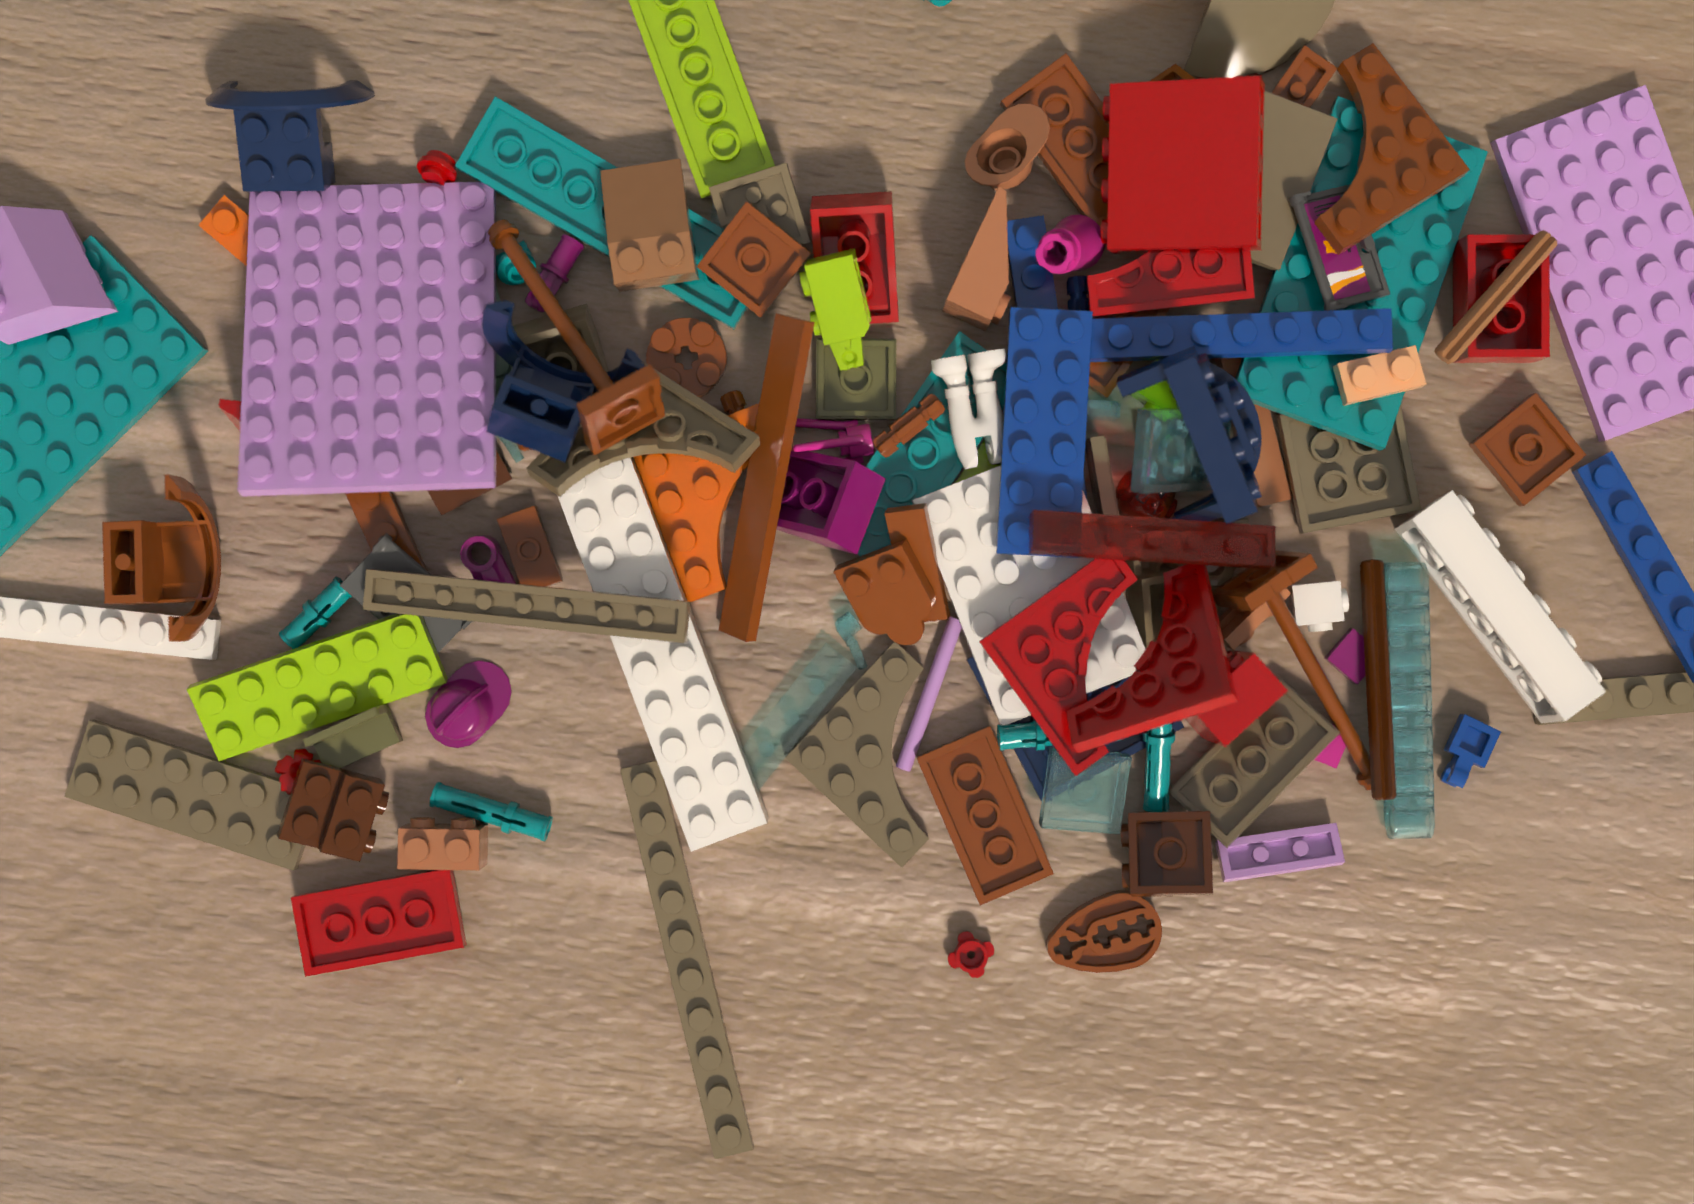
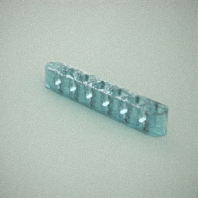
(1408, 626)

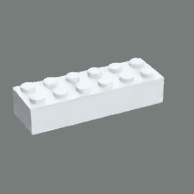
(1501, 609)

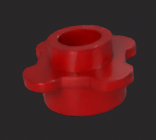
(974, 965)

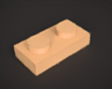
(1379, 375)

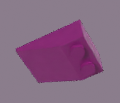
(828, 500)

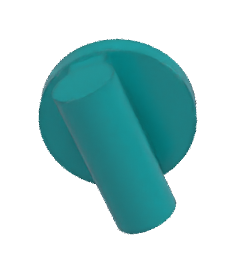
(506, 270)

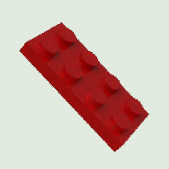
(378, 921)

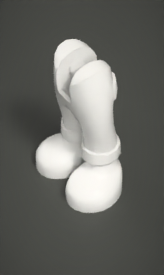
(989, 412)

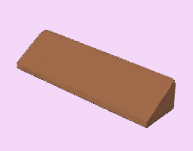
(1270, 468)

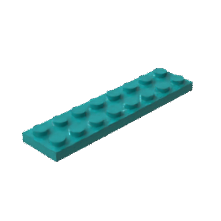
(565, 189)

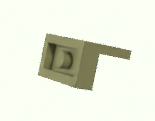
(356, 737)

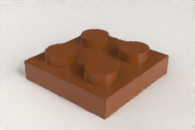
(754, 259)
(1527, 449)

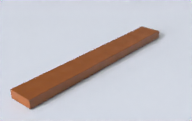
(766, 476)

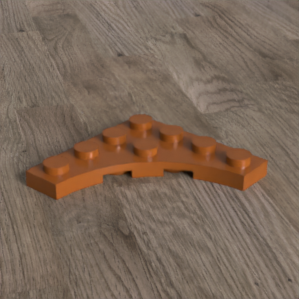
(1400, 155)

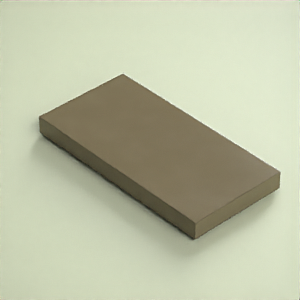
(1291, 158)
(1255, 767)

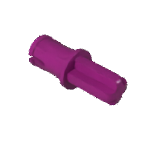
(557, 268)

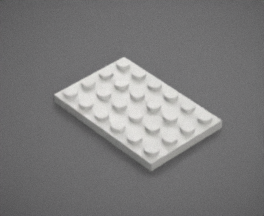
(996, 587)

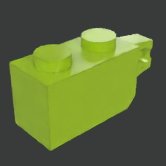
(839, 305)

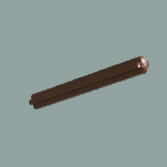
(1378, 680)

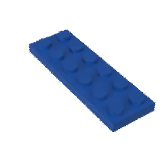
(1043, 420)

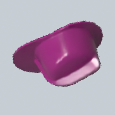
(468, 704)

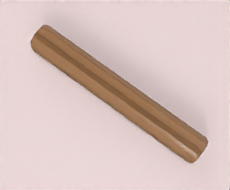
(1496, 297)

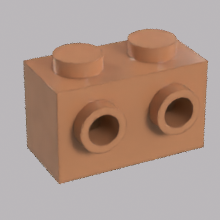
(442, 846)

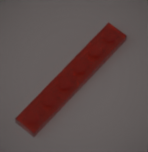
(1151, 539)

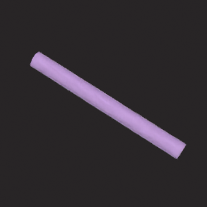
(929, 694)

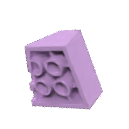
(45, 275)

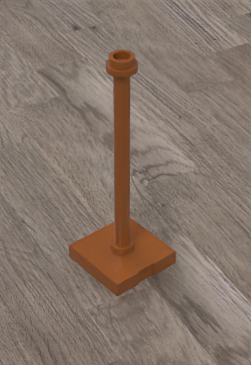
(618, 407)
(1260, 586)

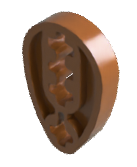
(1118, 953)

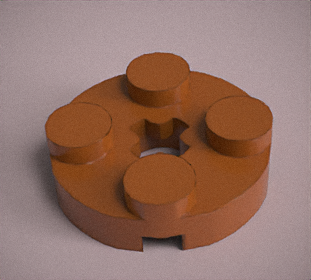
(700, 339)

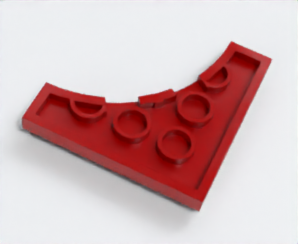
(1172, 280)
(1048, 649)
(1175, 675)

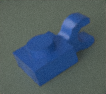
(1471, 745)

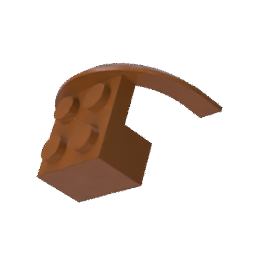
(166, 561)

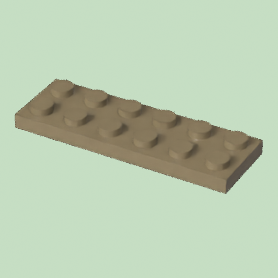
(182, 792)

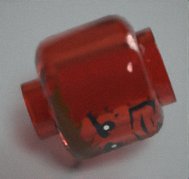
(1144, 505)

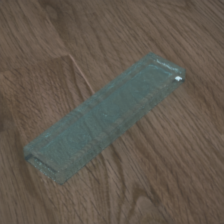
(796, 712)

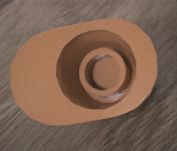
(1008, 147)

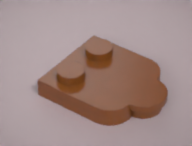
(888, 592)

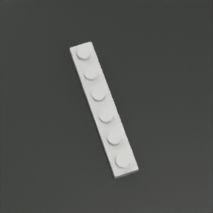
(102, 628)

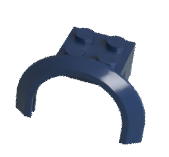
(283, 134)
(538, 397)

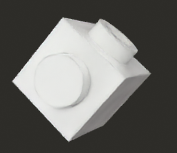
(1318, 604)

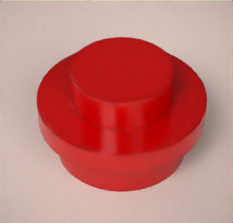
(437, 167)

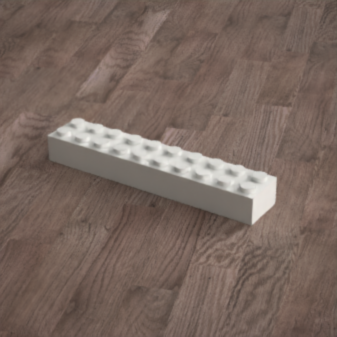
(667, 680)

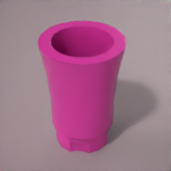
(1082, 242)

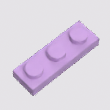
(1280, 852)

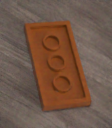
(1074, 135)
(984, 815)

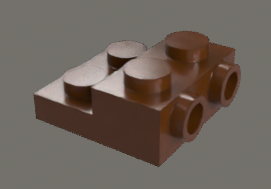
(333, 810)
(1168, 853)

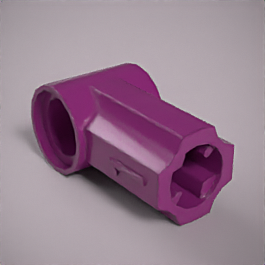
(495, 569)

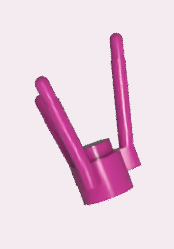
(853, 441)

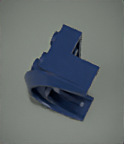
(1226, 460)

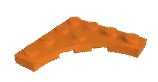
(689, 507)

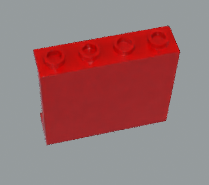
(1184, 164)

